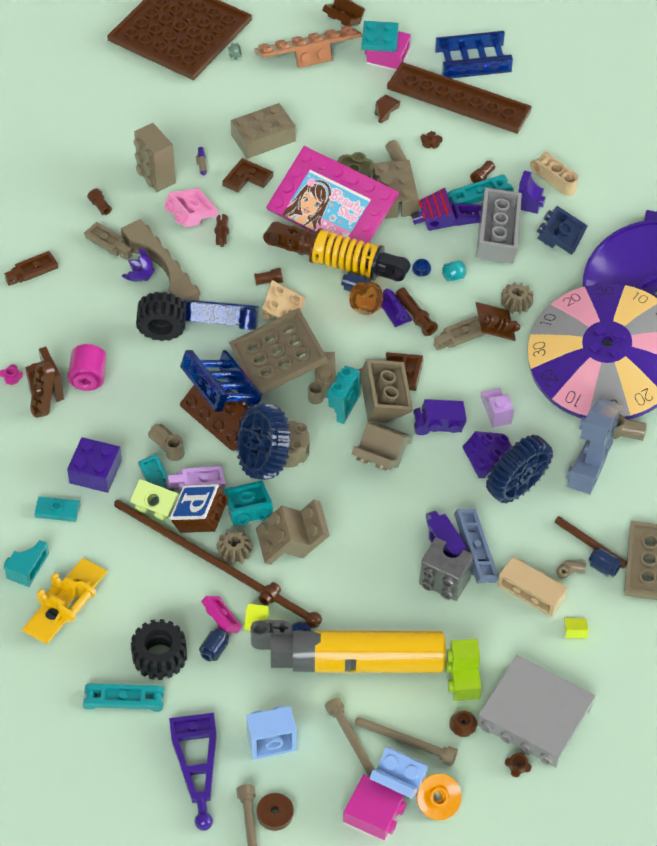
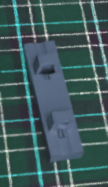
(475, 542)

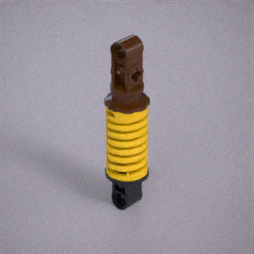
(338, 251)

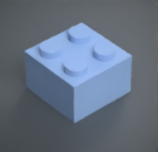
(271, 732)

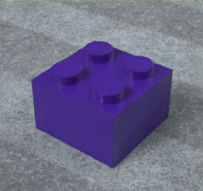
(94, 464)

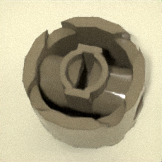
(299, 444)

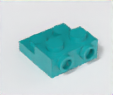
(344, 392)
(248, 503)

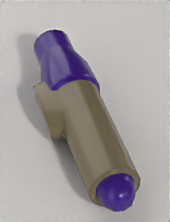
(200, 159)

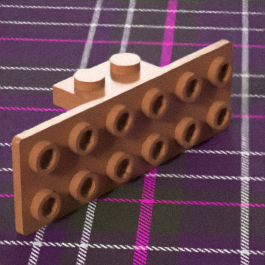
(311, 49)

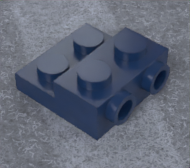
(561, 230)

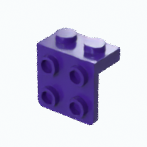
(485, 450)

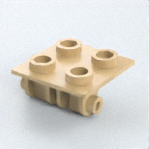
(280, 301)

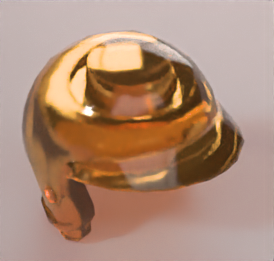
(366, 298)

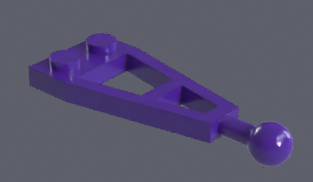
(193, 728)

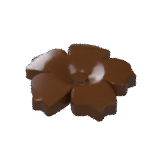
(431, 140)

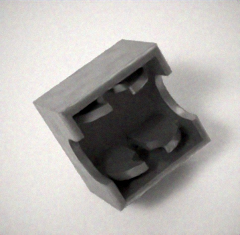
(445, 574)

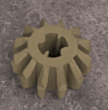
(517, 298)
(234, 547)

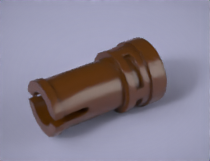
(481, 173)
(97, 199)
(267, 277)

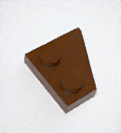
(413, 366)

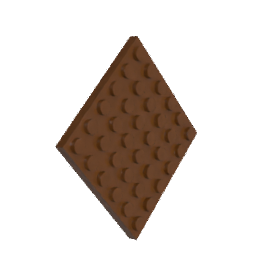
(180, 32)

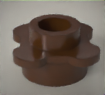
(518, 758)

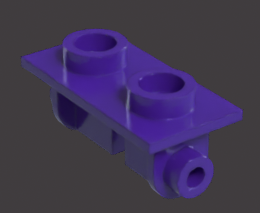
(394, 309)

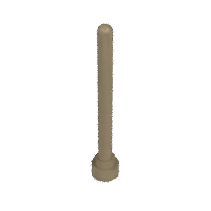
(336, 709)
(446, 754)
(246, 795)

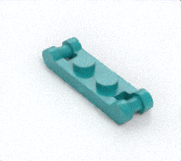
(474, 192)
(123, 696)

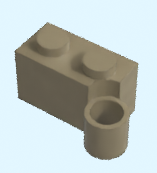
(324, 378)

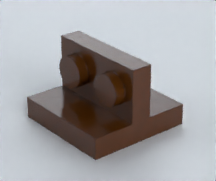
(57, 384)

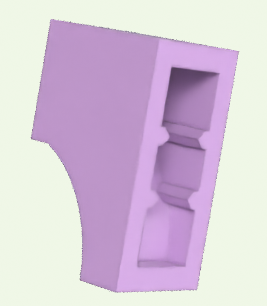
(497, 407)

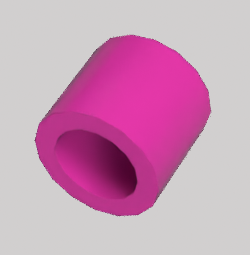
(87, 367)

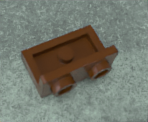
(346, 11)

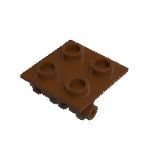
(496, 321)

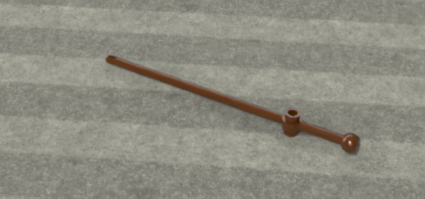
(268, 593)

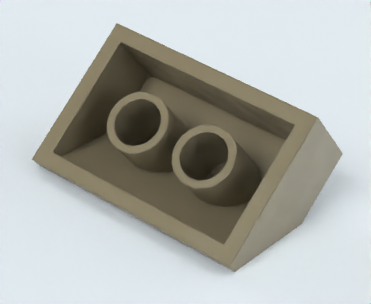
(385, 390)

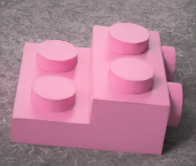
(190, 207)

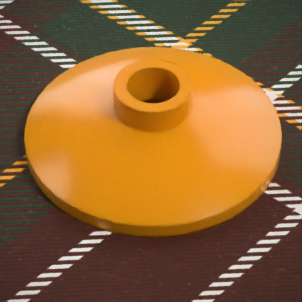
(449, 798)

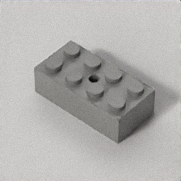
(499, 225)

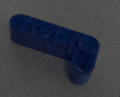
(223, 313)

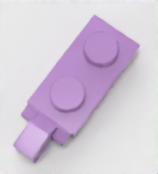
(196, 476)

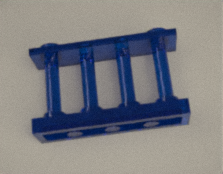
(475, 66)
(214, 391)

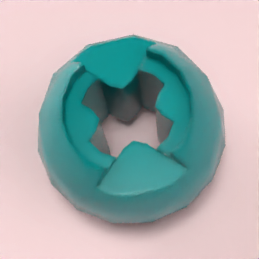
(454, 271)

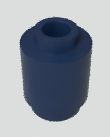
(351, 279)
(604, 562)
(214, 645)

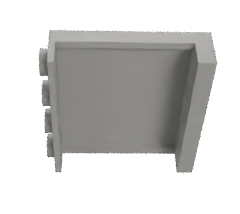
(535, 710)

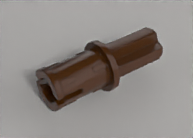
(221, 230)

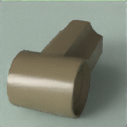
(629, 429)
(167, 441)

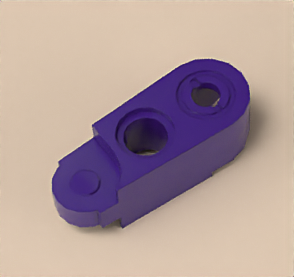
(443, 529)

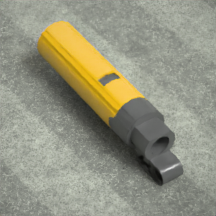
(350, 650)

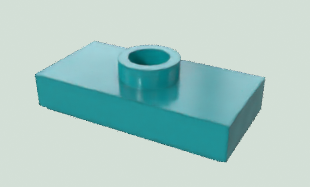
(154, 471)
(57, 509)

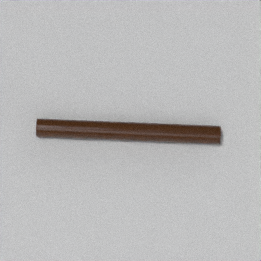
(585, 538)

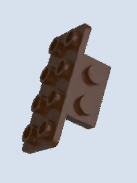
(220, 424)

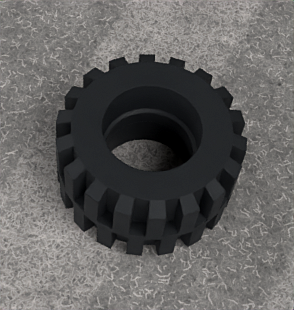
(161, 316)
(159, 664)

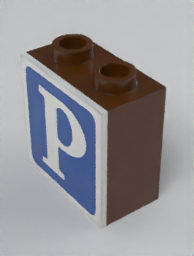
(199, 508)

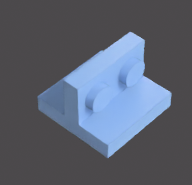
(399, 772)

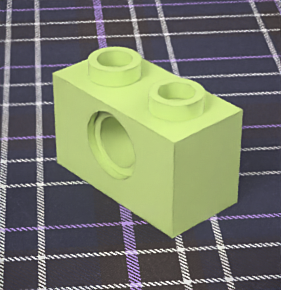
(146, 492)

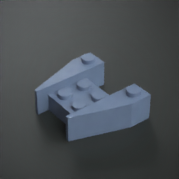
(598, 430)

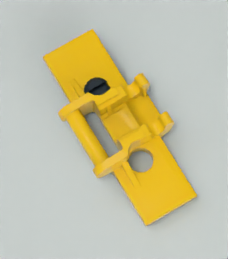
(58, 598)

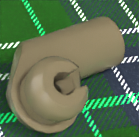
(570, 567)

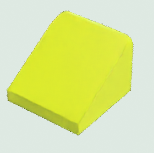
(255, 613)
(576, 628)

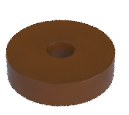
(278, 802)

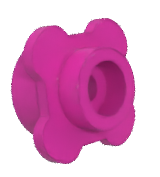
(11, 374)

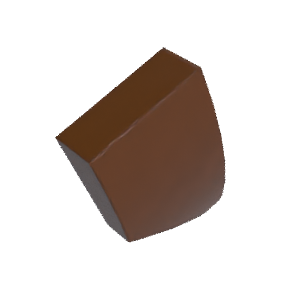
(384, 107)

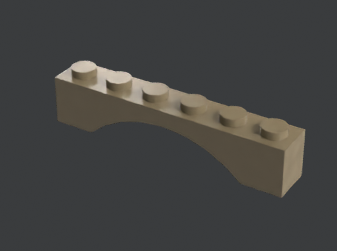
(140, 236)

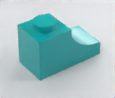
(25, 565)

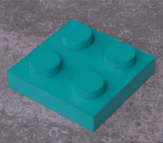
(380, 36)

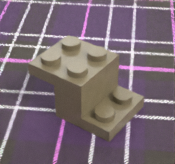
(381, 446)
(292, 532)

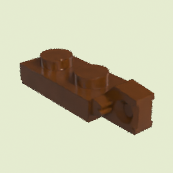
(31, 268)

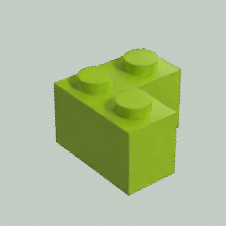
(463, 666)

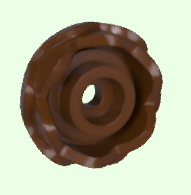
(460, 729)

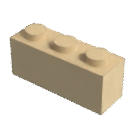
(532, 586)

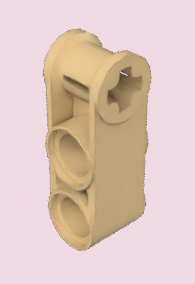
(555, 173)

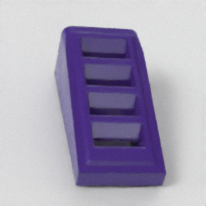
(468, 218)

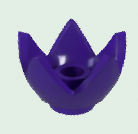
(141, 268)

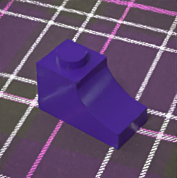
(532, 194)

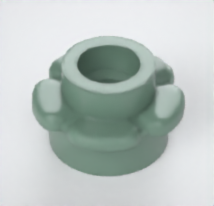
(234, 50)

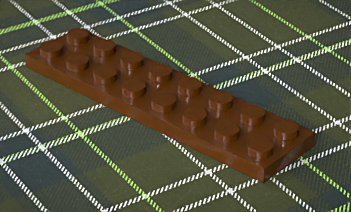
(459, 97)

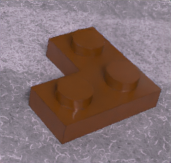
(247, 172)

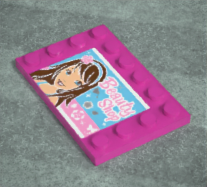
(331, 197)

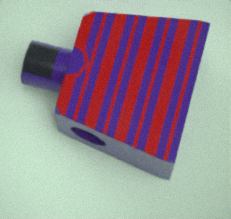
(435, 211)

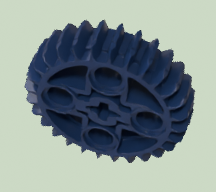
(263, 441)
(519, 468)

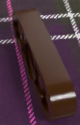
(41, 401)

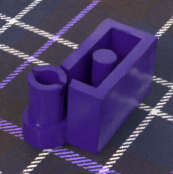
(439, 416)

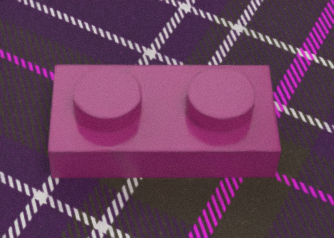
(221, 614)

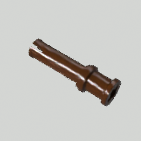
(420, 317)

